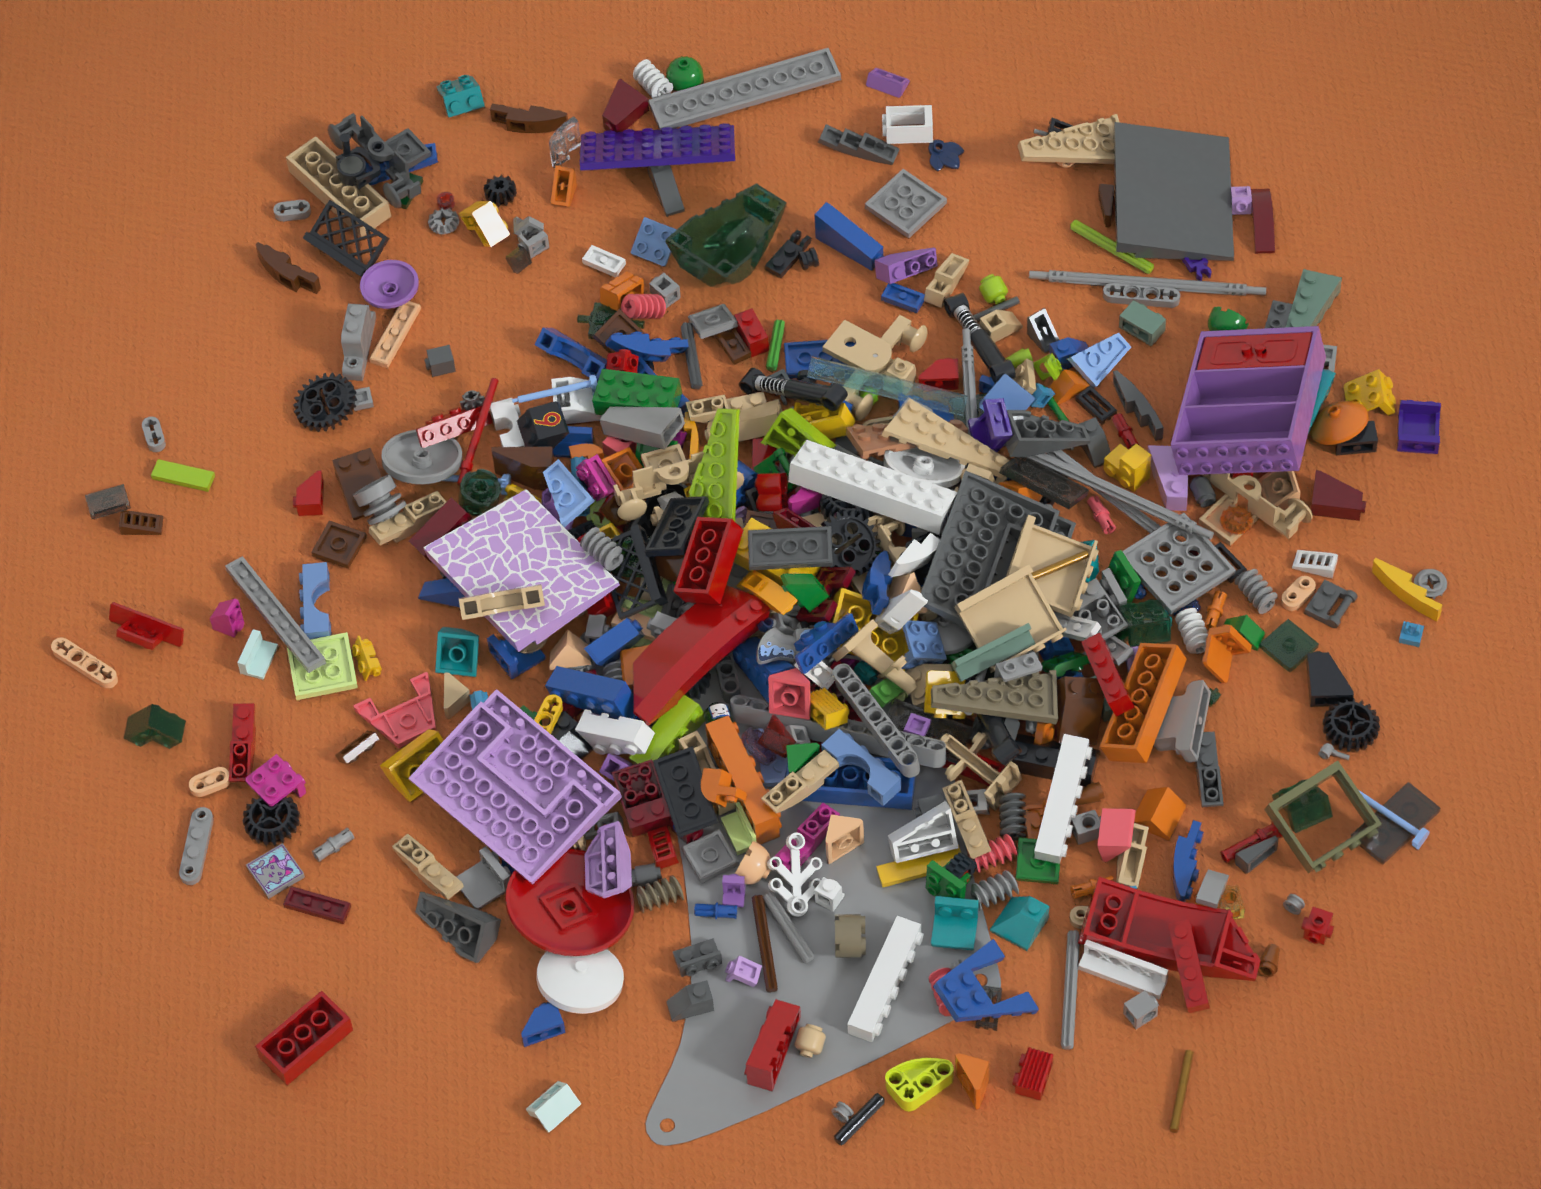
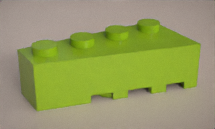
(673, 725)

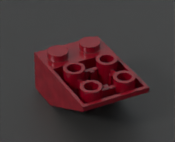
(642, 797)

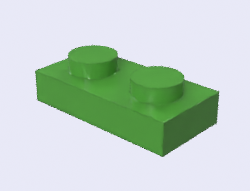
(886, 692)

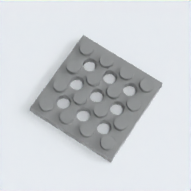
(1189, 590)

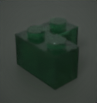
(155, 725)

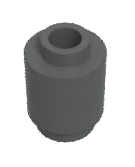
(1203, 491)
(645, 874)

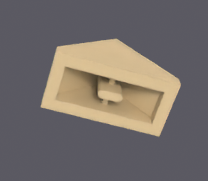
(455, 695)

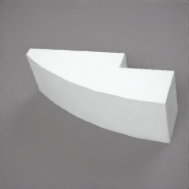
(915, 556)

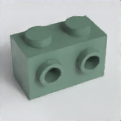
(1142, 323)

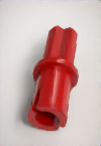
(1124, 430)

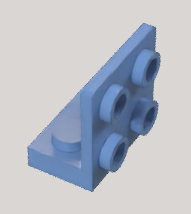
(651, 242)
(1014, 395)
(923, 644)

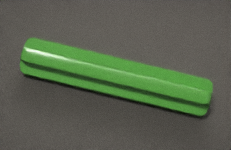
(775, 345)

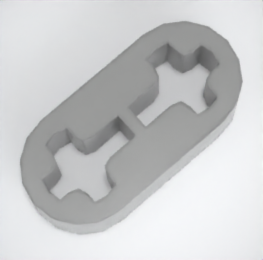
(292, 210)
(157, 433)

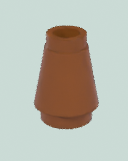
(1090, 794)
(1269, 961)

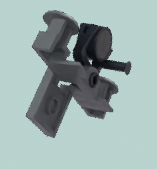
(401, 151)

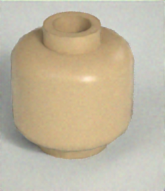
(810, 1040)

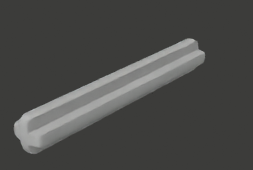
(788, 927)

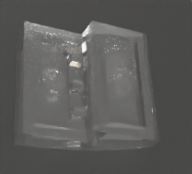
(563, 141)

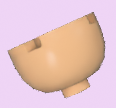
(754, 864)

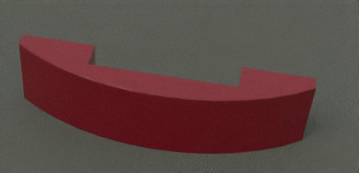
(1263, 221)

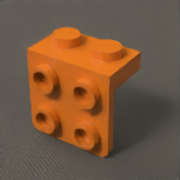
(1220, 647)

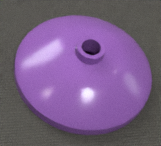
(389, 284)

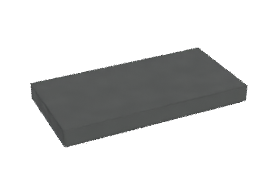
(790, 548)

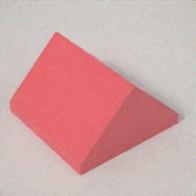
(789, 694)
(1115, 832)

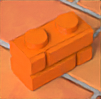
(615, 291)

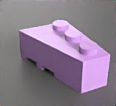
(1170, 484)

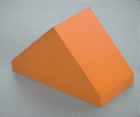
(563, 186)
(1068, 386)

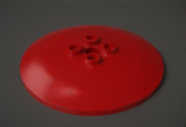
(543, 921)

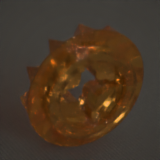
(1233, 526)

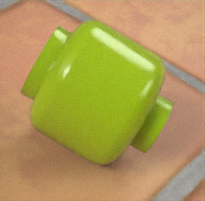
(993, 289)

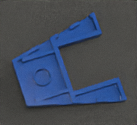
(966, 997)

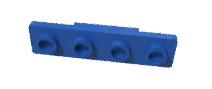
(822, 641)

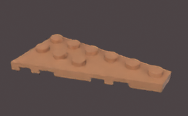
(869, 439)

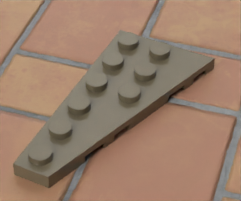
(1021, 698)

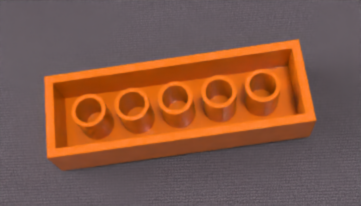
(1151, 688)
(733, 758)

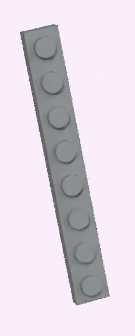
(275, 614)

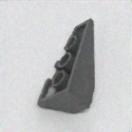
(1040, 435)
(464, 927)

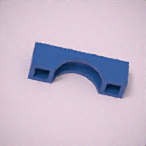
(566, 348)

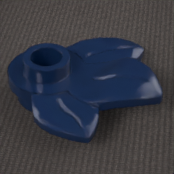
(946, 156)

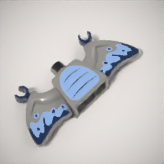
(781, 646)

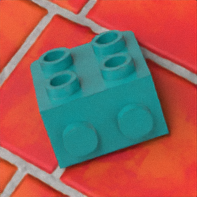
(460, 95)

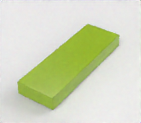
(183, 475)

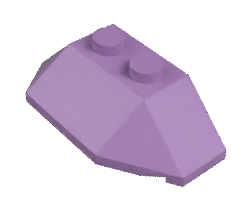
(608, 862)

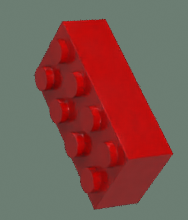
(708, 560)
(304, 1037)

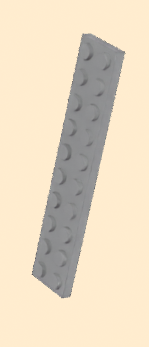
(745, 89)

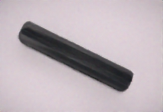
(859, 1119)

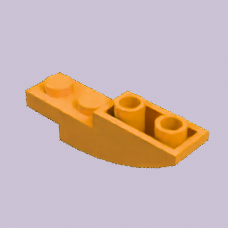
(767, 592)

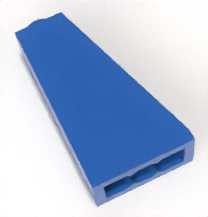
(846, 237)

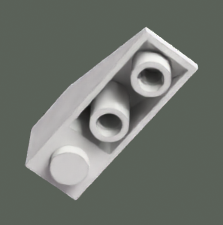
(900, 611)

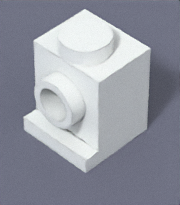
(831, 890)

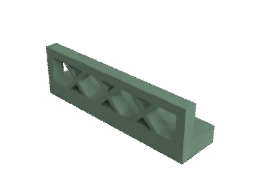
(993, 653)

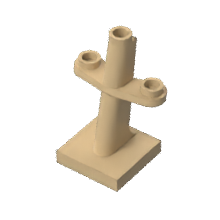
(865, 649)
(1000, 783)

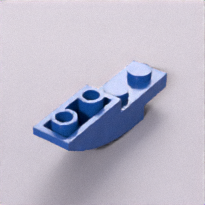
(647, 349)
(876, 583)
(1184, 862)

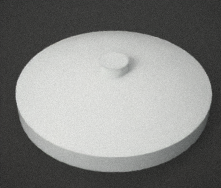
(925, 466)
(580, 982)

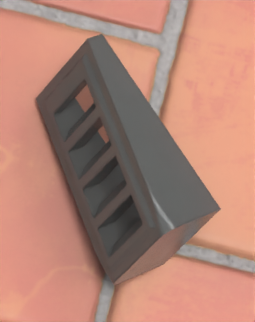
(1256, 854)

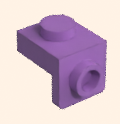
(733, 890)

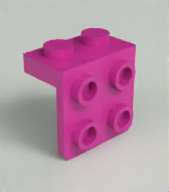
(595, 477)
(275, 781)

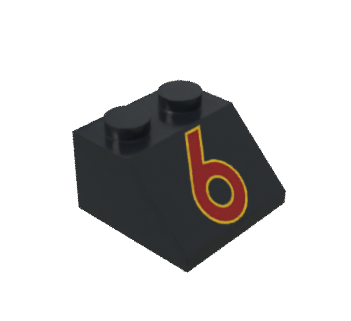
(543, 426)

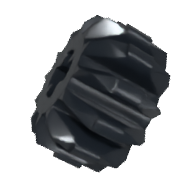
(500, 190)

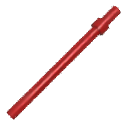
(467, 465)

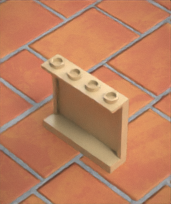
(1042, 548)
(1007, 607)

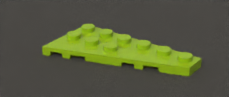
(718, 469)

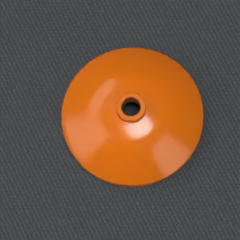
(1339, 422)

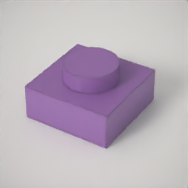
(917, 725)

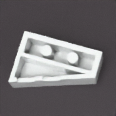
(614, 735)
(925, 835)

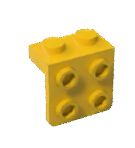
(1372, 391)
(936, 677)

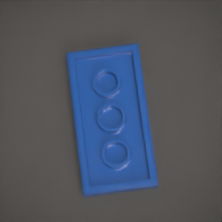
(799, 355)

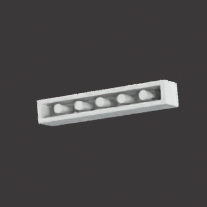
(1062, 799)
(884, 979)

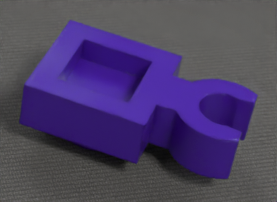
(1198, 266)

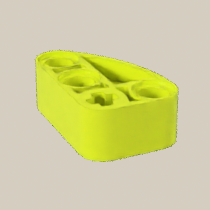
(913, 1075)

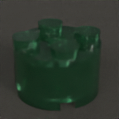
(479, 492)

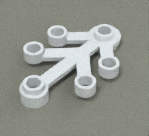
(794, 877)

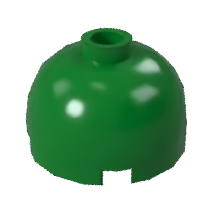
(684, 73)
(1228, 320)

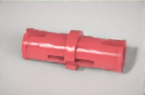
(1101, 514)

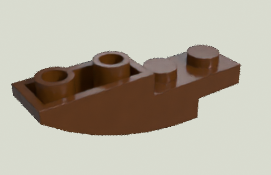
(532, 121)
(281, 269)

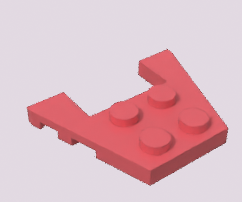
(406, 720)

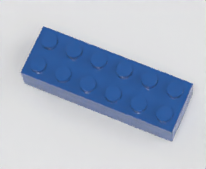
(849, 787)

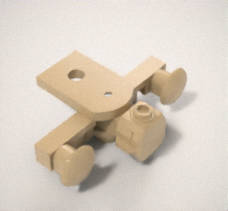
(874, 355)

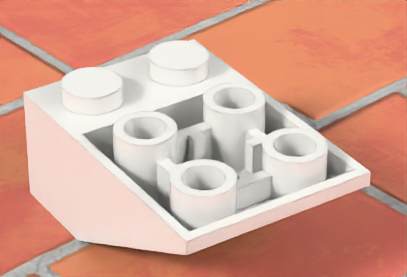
(577, 404)

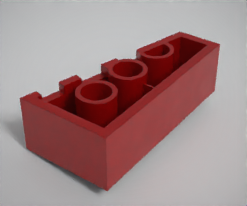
(772, 1045)

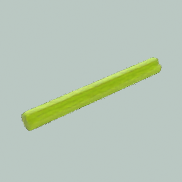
(1110, 246)

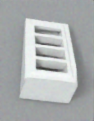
(1323, 557)

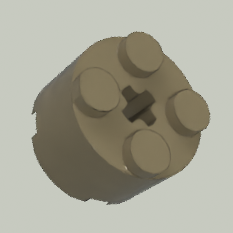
(848, 936)

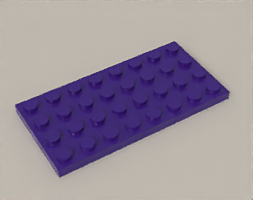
(657, 147)

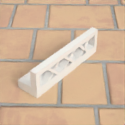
(1123, 969)

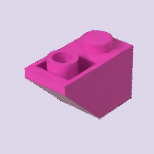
(227, 618)

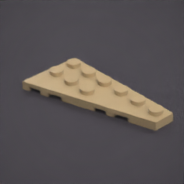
(941, 438)

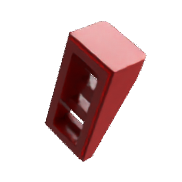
(666, 860)

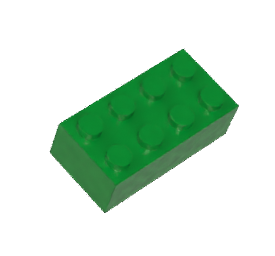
(635, 390)

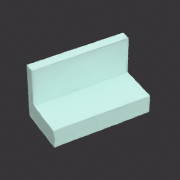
(256, 656)
(554, 1105)

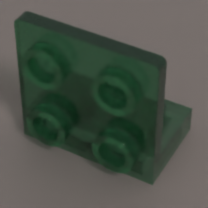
(1146, 622)
(1307, 809)

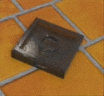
(107, 501)

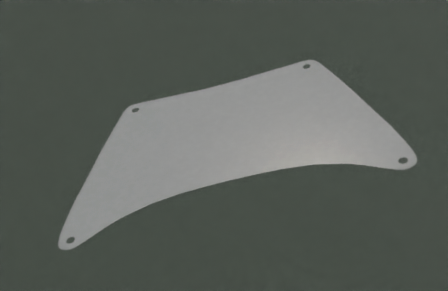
(707, 1076)

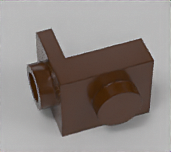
(610, 510)

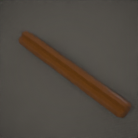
(764, 943)

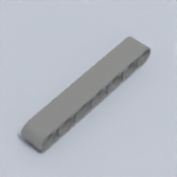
(880, 727)

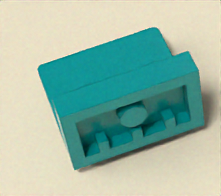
(955, 923)

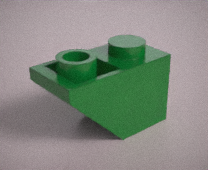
(805, 589)

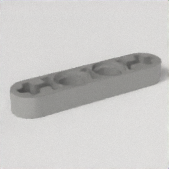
(1141, 292)

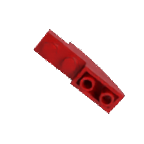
(243, 742)

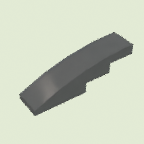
(859, 146)
(1136, 402)

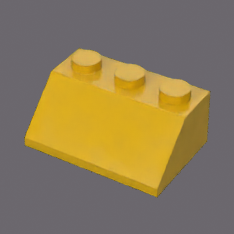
(407, 760)

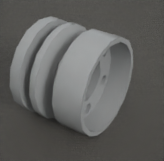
(379, 499)

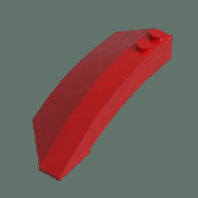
(691, 649)
(1139, 922)

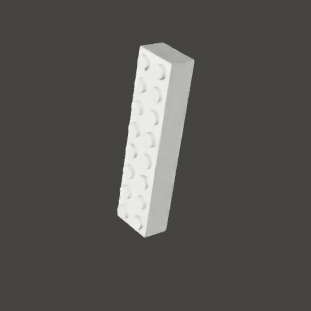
(872, 486)

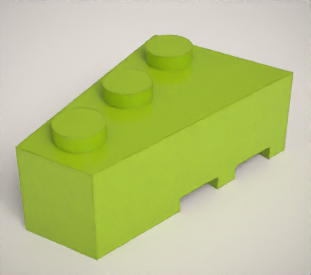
(792, 431)

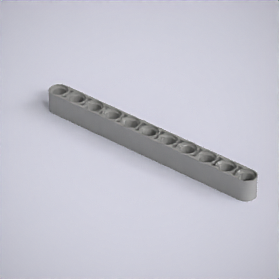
(756, 713)

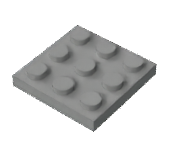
(905, 203)

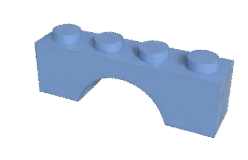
(315, 582)
(882, 782)

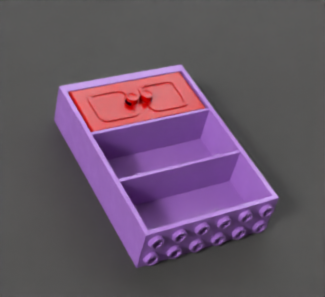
(1249, 401)

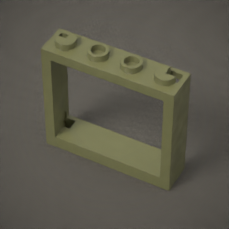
(1337, 771)

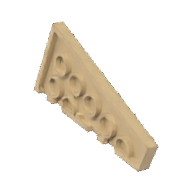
(1073, 144)

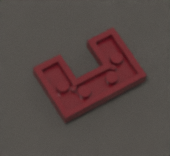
(831, 579)

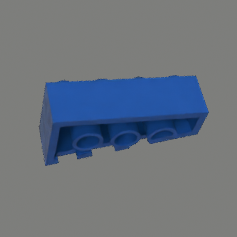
(758, 674)
(592, 692)

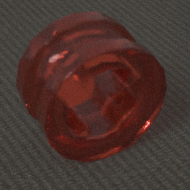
(443, 197)

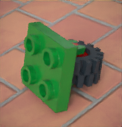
(951, 878)

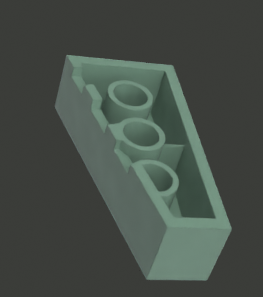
(1313, 298)

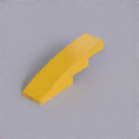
(1400, 585)

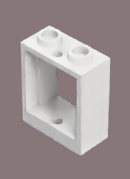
(908, 115)

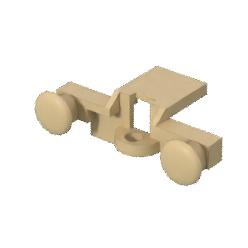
(661, 468)
(1283, 521)

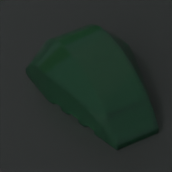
(732, 263)

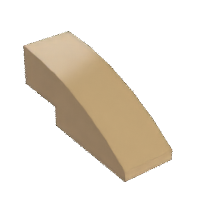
(945, 280)
(1131, 861)

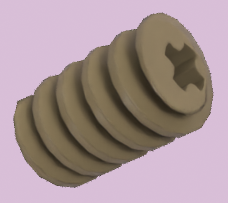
(659, 893)

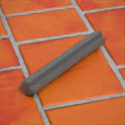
(691, 356)

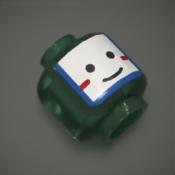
(716, 711)

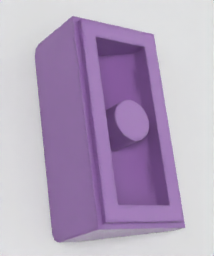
(887, 82)

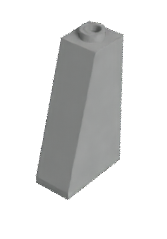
(643, 424)

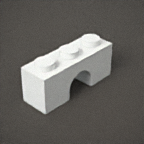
(505, 416)

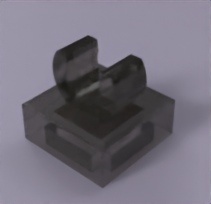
(518, 259)

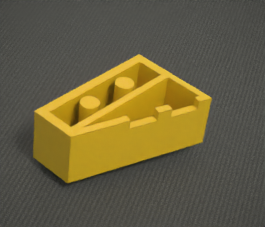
(828, 422)

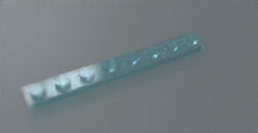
(887, 385)

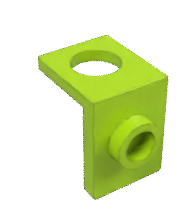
(1052, 364)

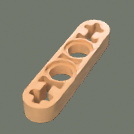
(86, 660)

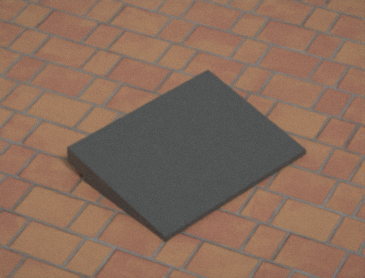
(1172, 194)
(981, 542)

